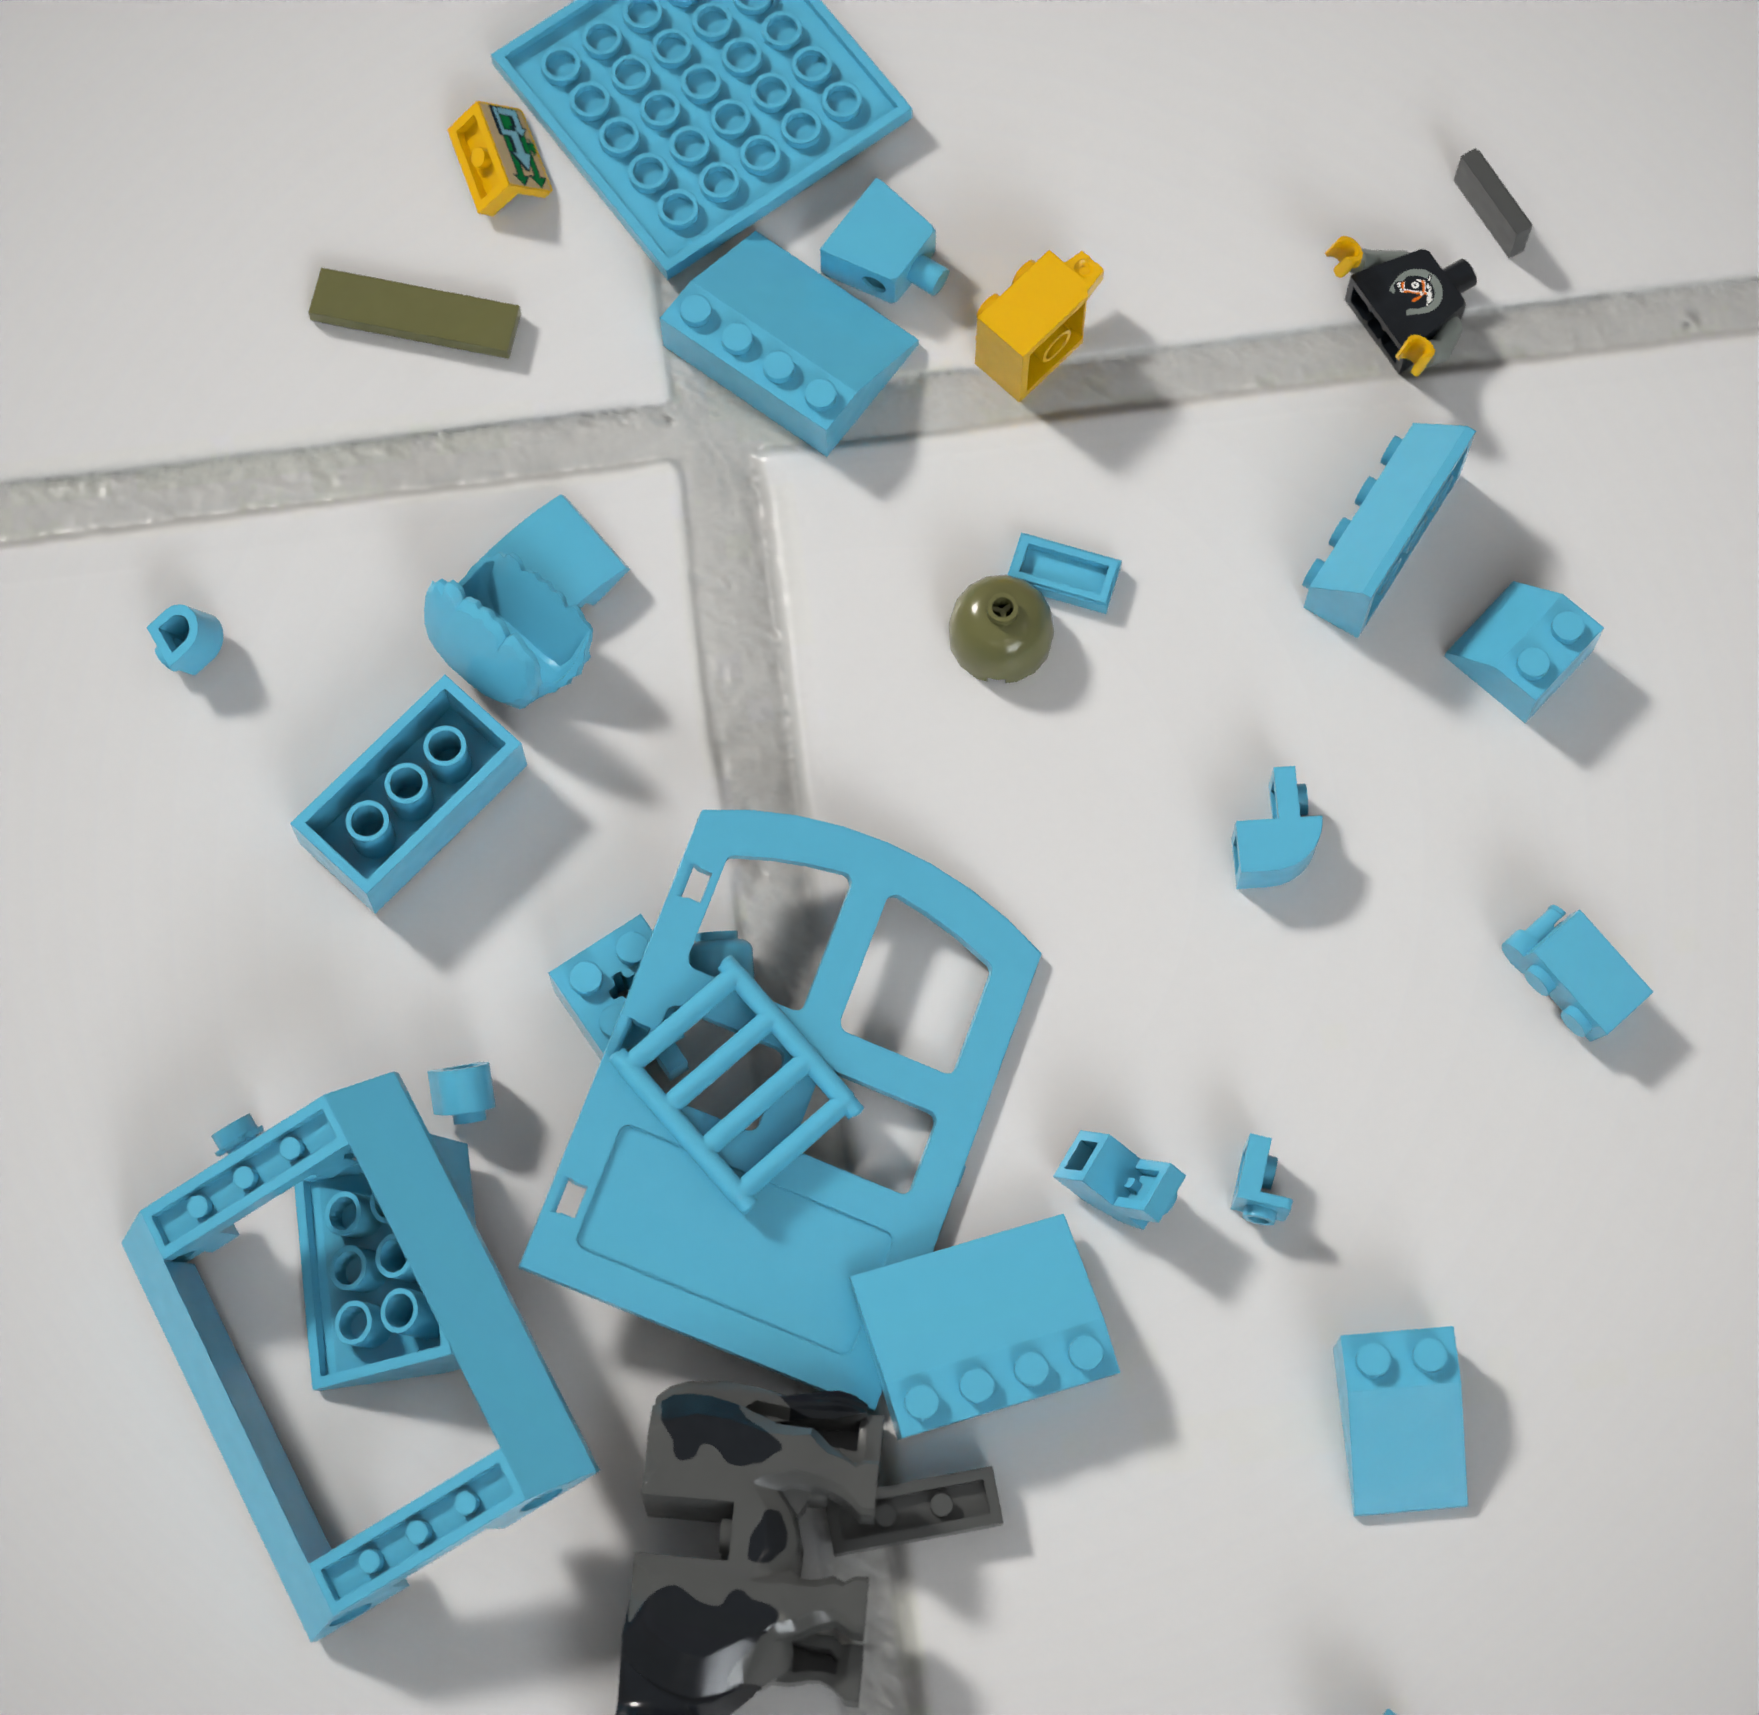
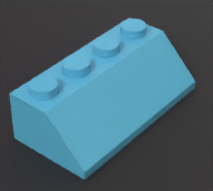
(1387, 525)

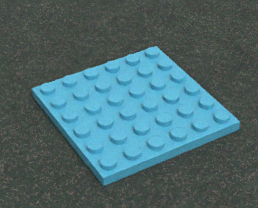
(700, 109)

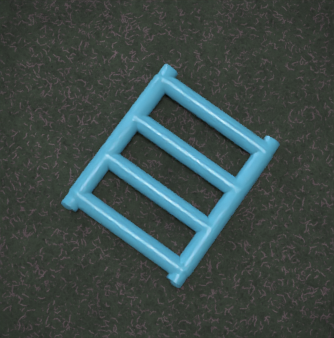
(705, 1148)

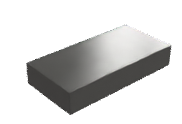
(1493, 202)

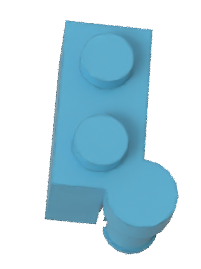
(1577, 972)

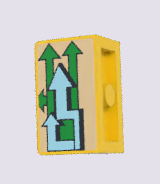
(497, 156)

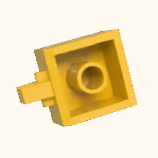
(1035, 321)

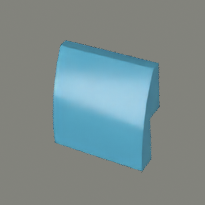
(565, 552)

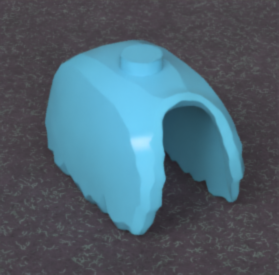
(507, 631)

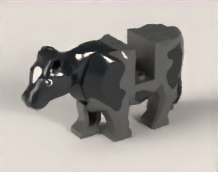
(722, 1629)

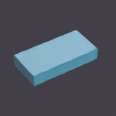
(1066, 572)

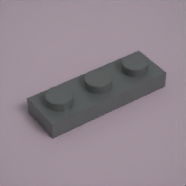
(919, 1512)

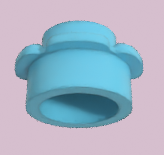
(236, 1135)

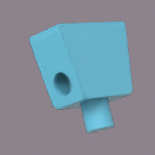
(883, 247)

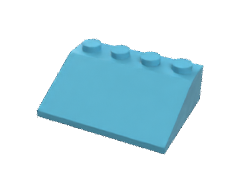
(785, 340)
(359, 1291)
(983, 1326)

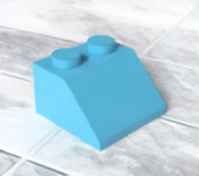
(1525, 646)

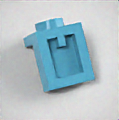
(1258, 1172)

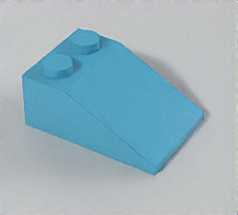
(1402, 1420)

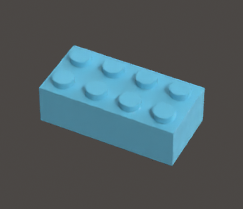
(409, 793)

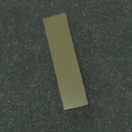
(415, 313)

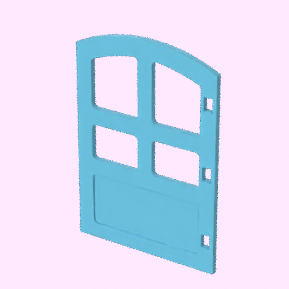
(777, 1279)

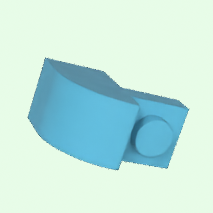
(1280, 847)
(1118, 1180)

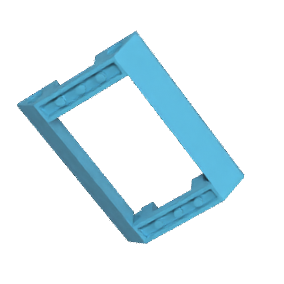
(536, 1433)

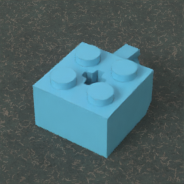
(590, 988)

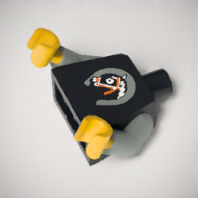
(1405, 301)

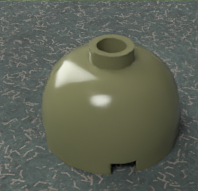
(1001, 629)

